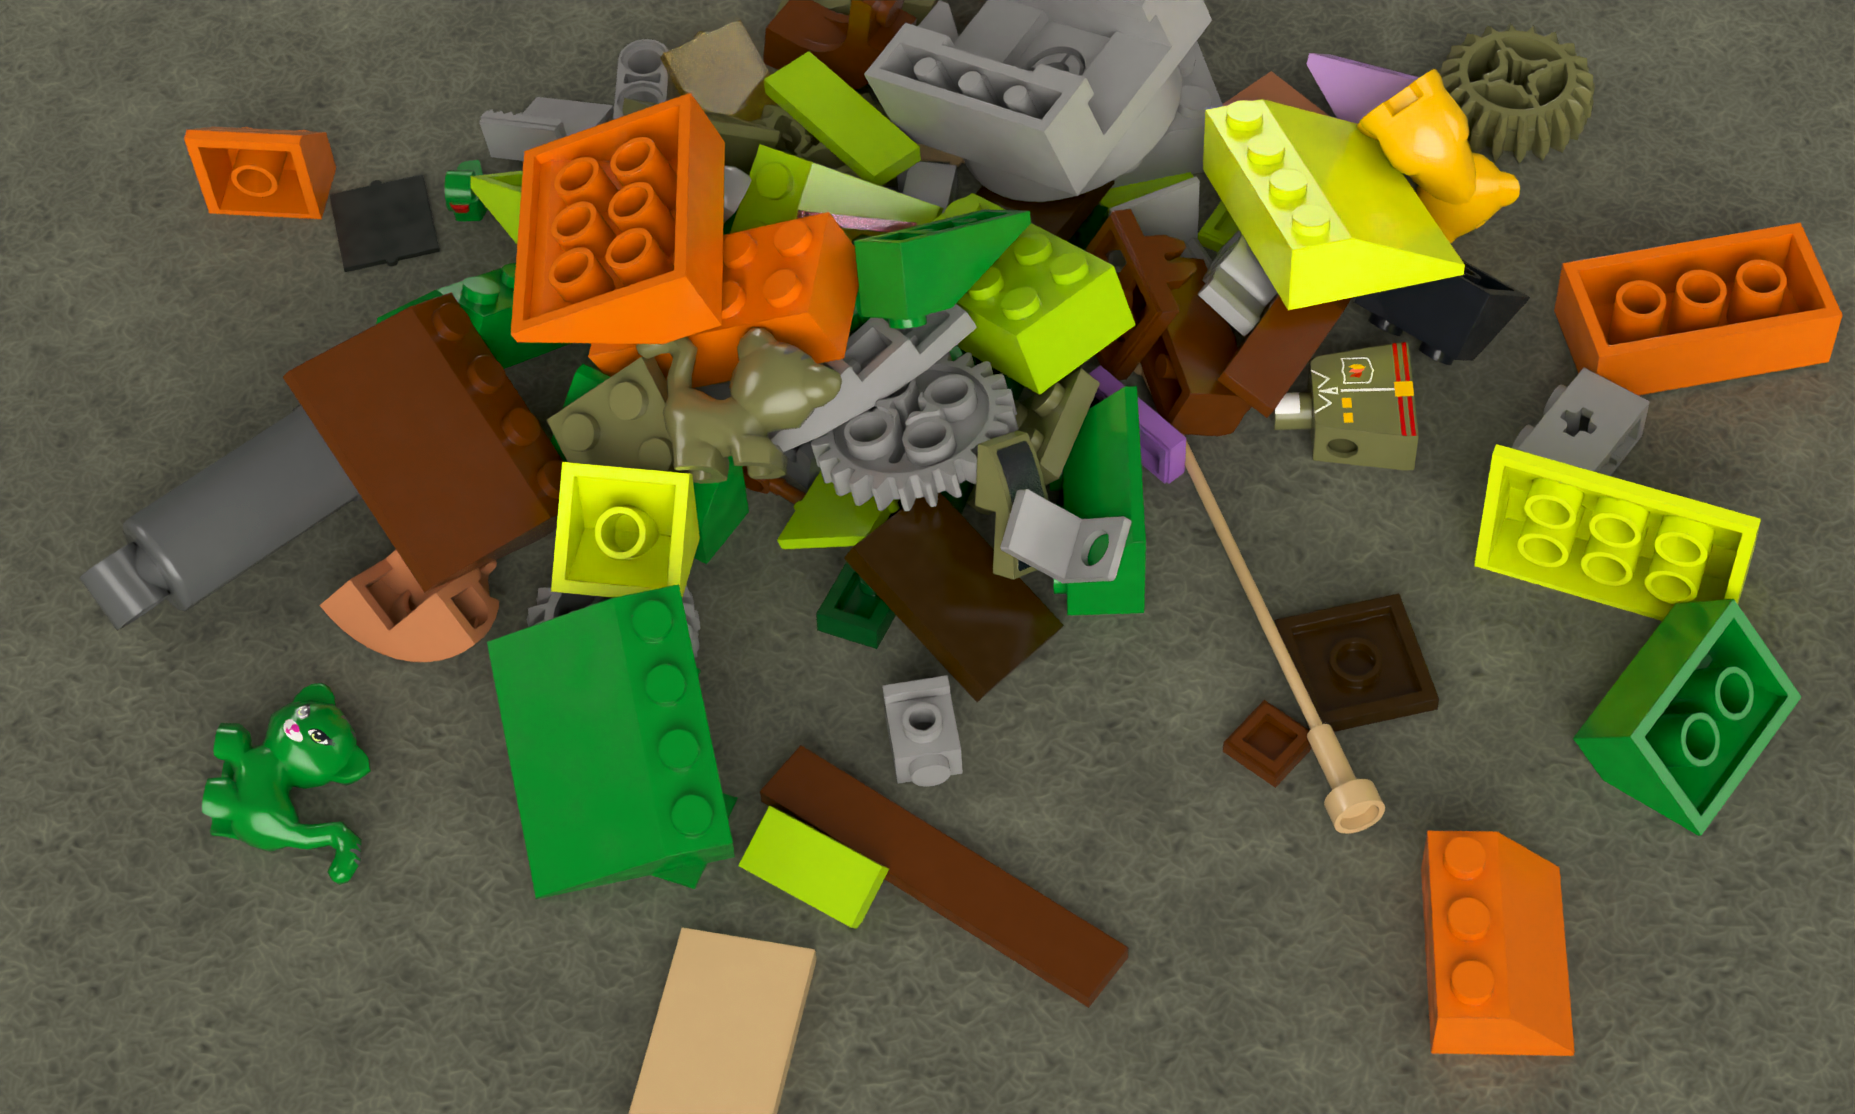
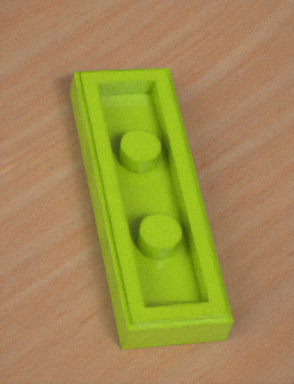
(842, 120)

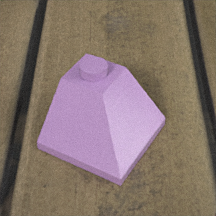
(1354, 86)

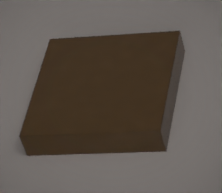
(1360, 662)

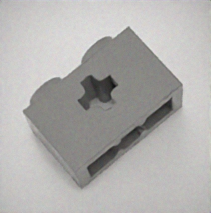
(1587, 424)

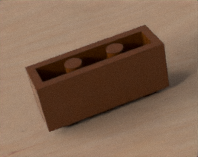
(1189, 360)

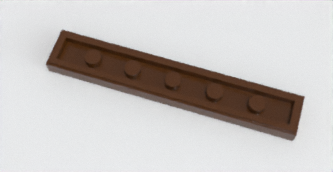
(949, 877)

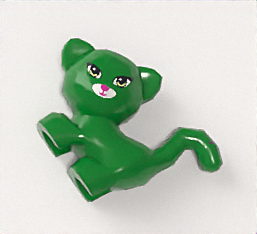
(303, 748)

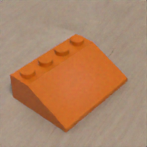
(623, 231)

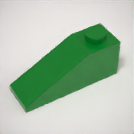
(931, 264)

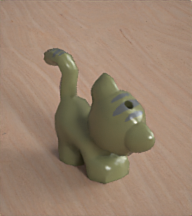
(769, 391)

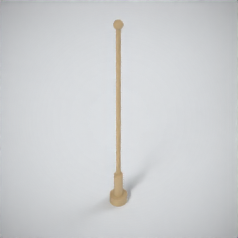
(1352, 802)

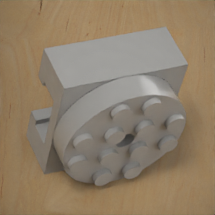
(1043, 89)

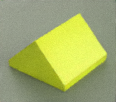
(623, 530)

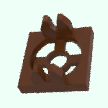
(1155, 276)

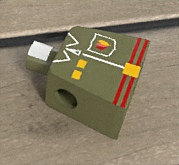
(1357, 408)

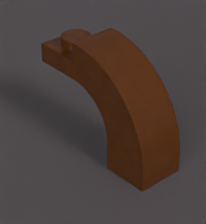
(838, 40)

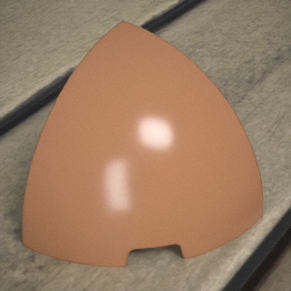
(397, 619)

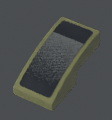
(1003, 469)

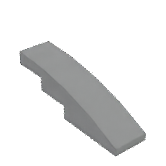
(878, 365)

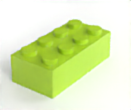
(1041, 305)

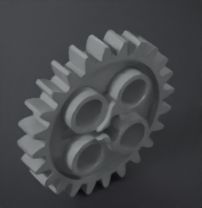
(919, 436)

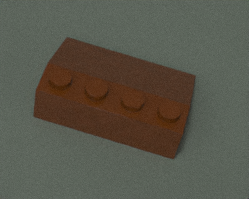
(434, 440)

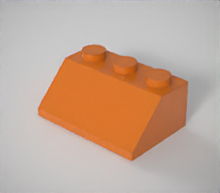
(1494, 947)

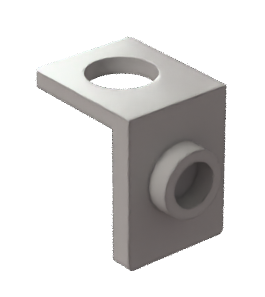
(1060, 541)

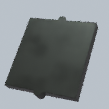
(384, 223)

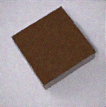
(1268, 743)

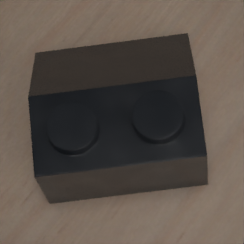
(1448, 315)

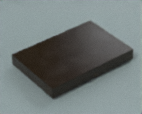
(944, 590)

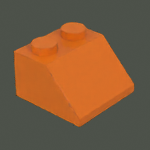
(262, 170)

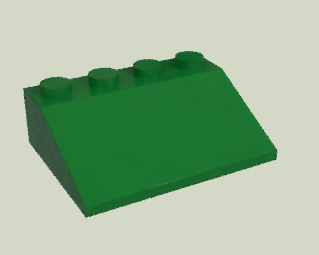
(610, 744)

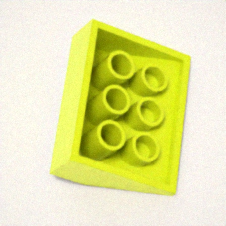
(1320, 204)
(1609, 537)

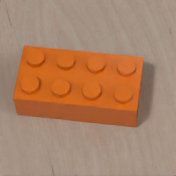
(778, 277)
(1699, 310)

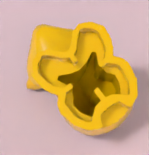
(1427, 140)

